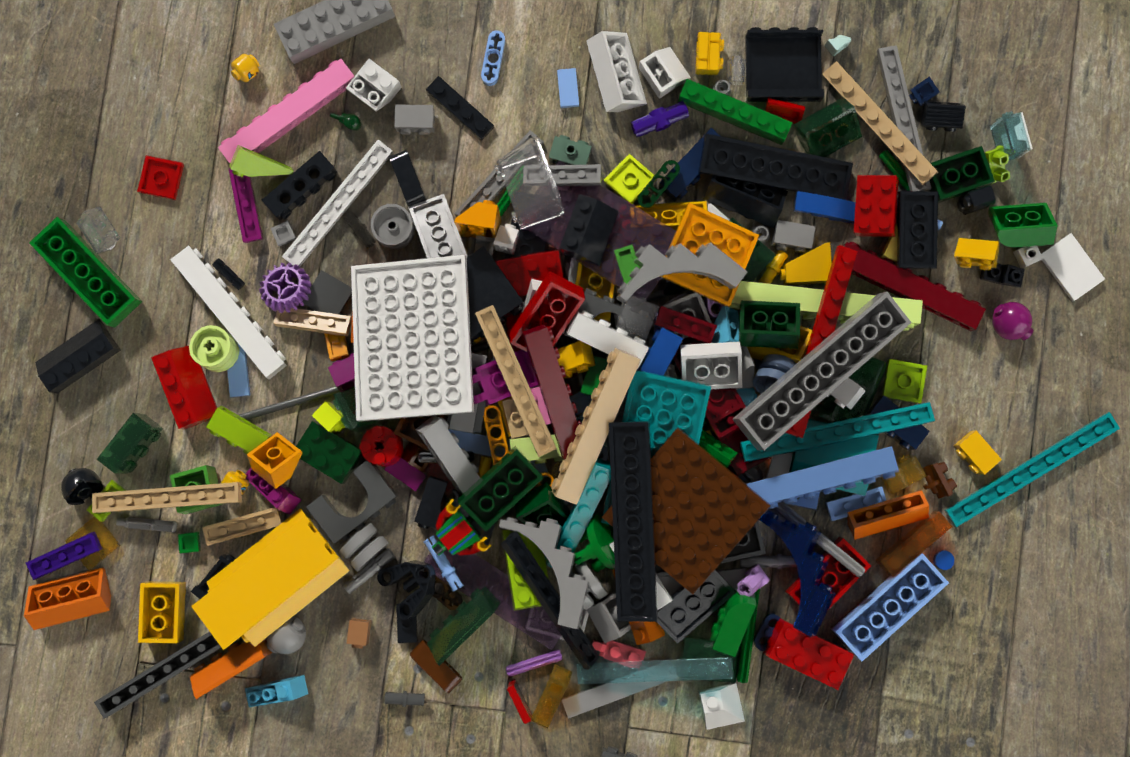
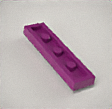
(246, 208)

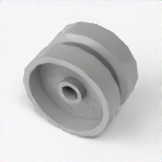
(394, 215)
(363, 546)
(594, 584)

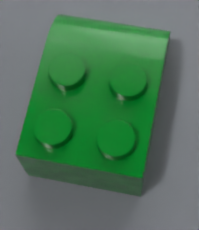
(1024, 224)
(732, 623)

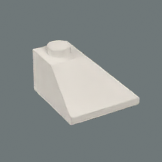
(721, 706)

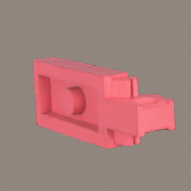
(618, 651)

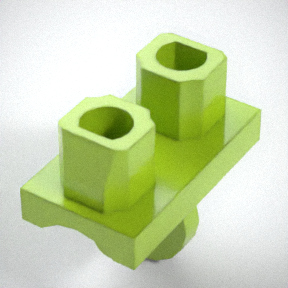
(997, 161)

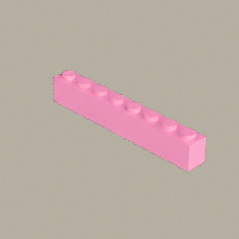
(291, 111)

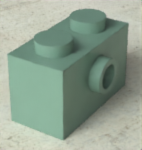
(569, 151)

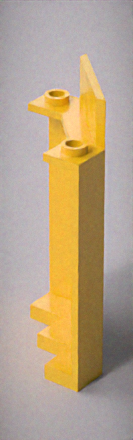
(269, 582)

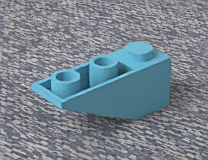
(276, 691)

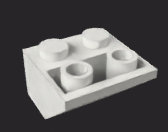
(663, 71)
(374, 85)

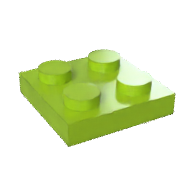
(904, 381)

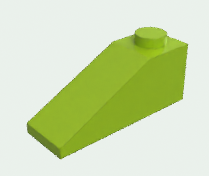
(254, 164)

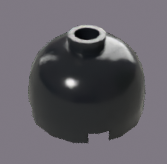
(80, 485)

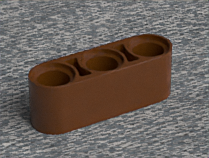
(443, 675)

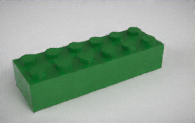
(85, 272)

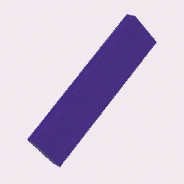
(64, 555)

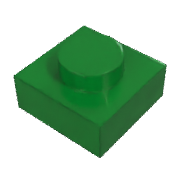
(189, 542)

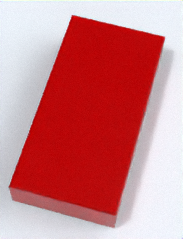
(785, 110)

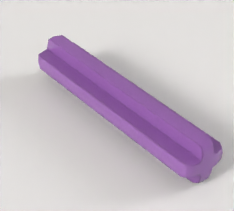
(534, 663)

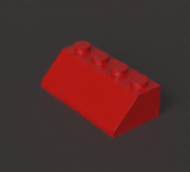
(185, 387)

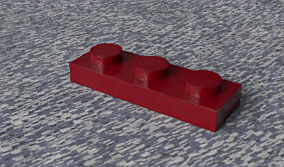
(685, 324)

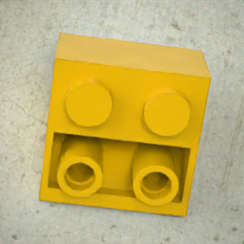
(976, 253)

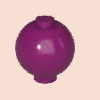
(1012, 321)

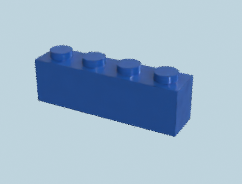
(661, 353)

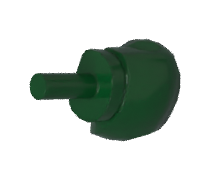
(349, 120)

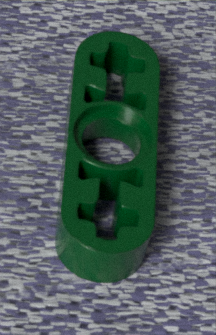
(653, 198)

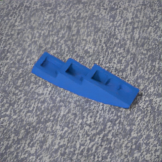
(825, 207)

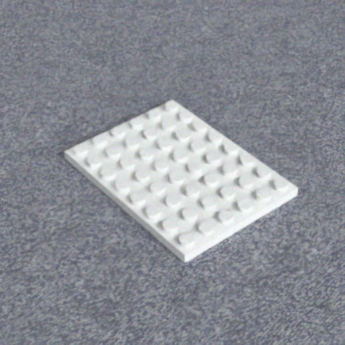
(412, 338)

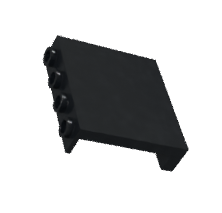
(783, 65)
(489, 287)

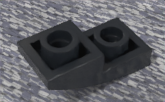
(1004, 275)

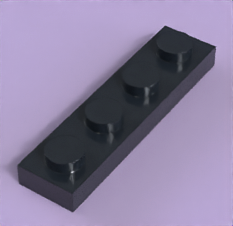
(460, 108)

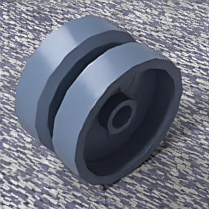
(770, 370)

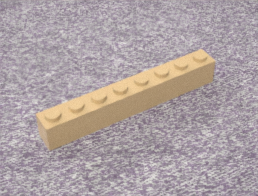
(595, 425)

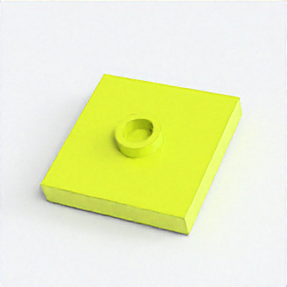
(629, 179)

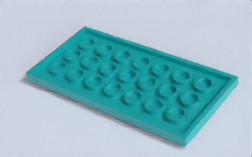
(667, 405)

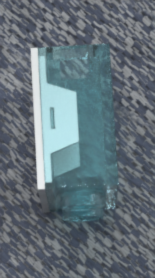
(1012, 134)

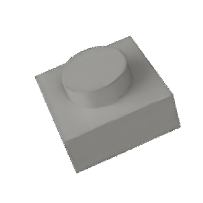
(283, 233)

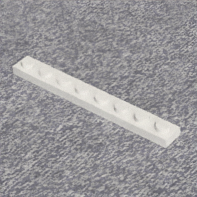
(338, 204)

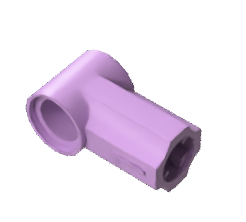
(753, 580)

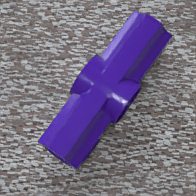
(659, 119)

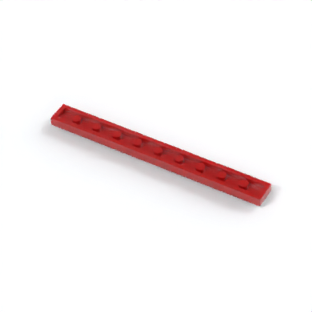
(828, 312)

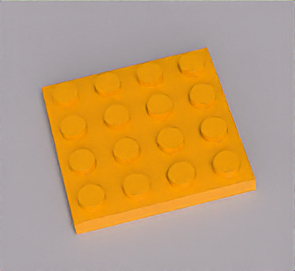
(703, 227)

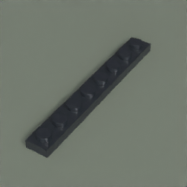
(548, 598)

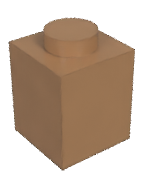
(358, 632)

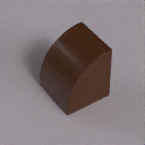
(410, 455)

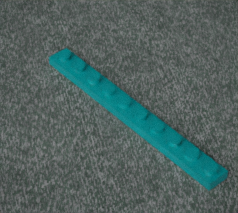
(843, 431)
(1032, 469)

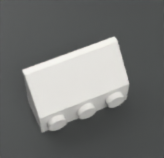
(712, 364)

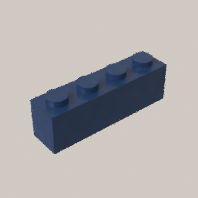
(688, 171)

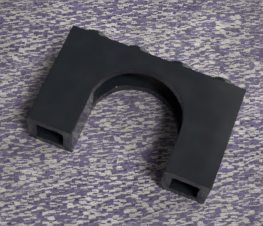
(431, 508)

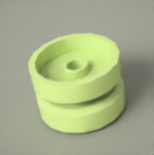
(214, 348)

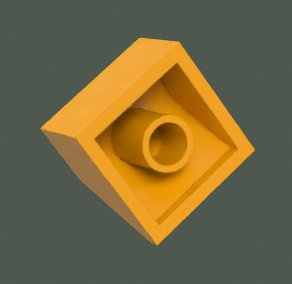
(275, 460)

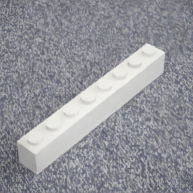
(228, 312)

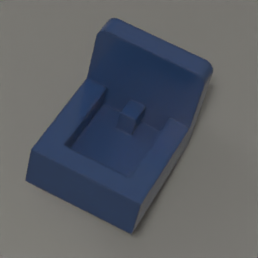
(923, 91)

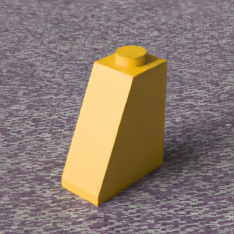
(808, 268)

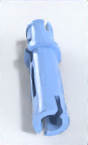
(444, 565)

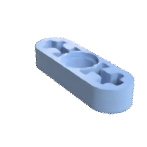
(490, 44)

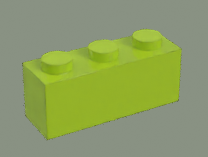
(236, 430)

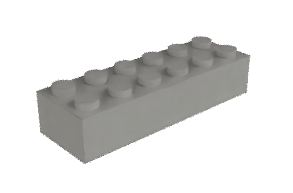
(329, 24)

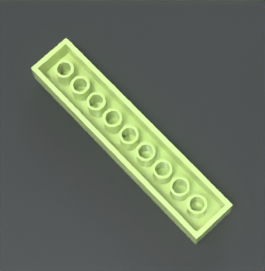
(811, 298)

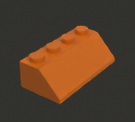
(67, 599)
(226, 666)

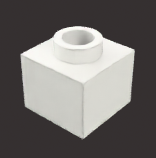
(1024, 259)

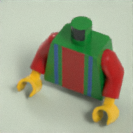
(457, 533)

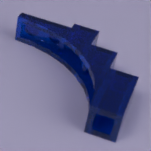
(814, 596)

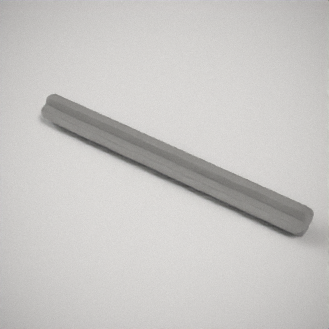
(823, 542)

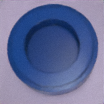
(943, 560)

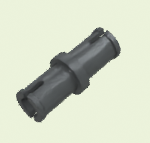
(404, 698)

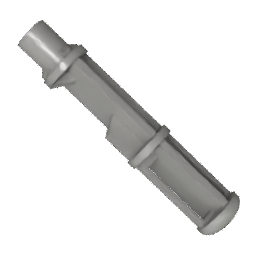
(147, 524)

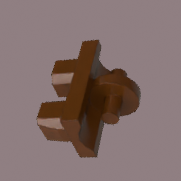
(936, 480)

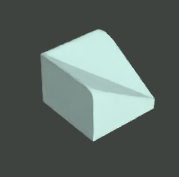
(837, 44)

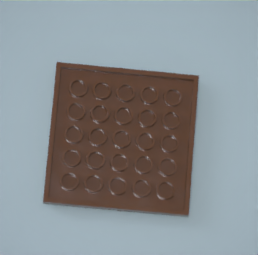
(697, 510)

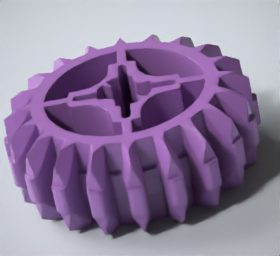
(281, 278)

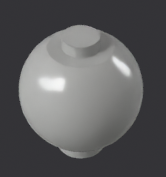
(287, 637)

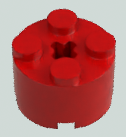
(371, 447)

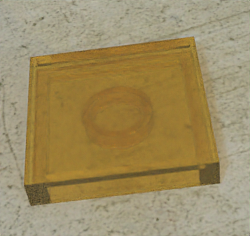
(105, 538)

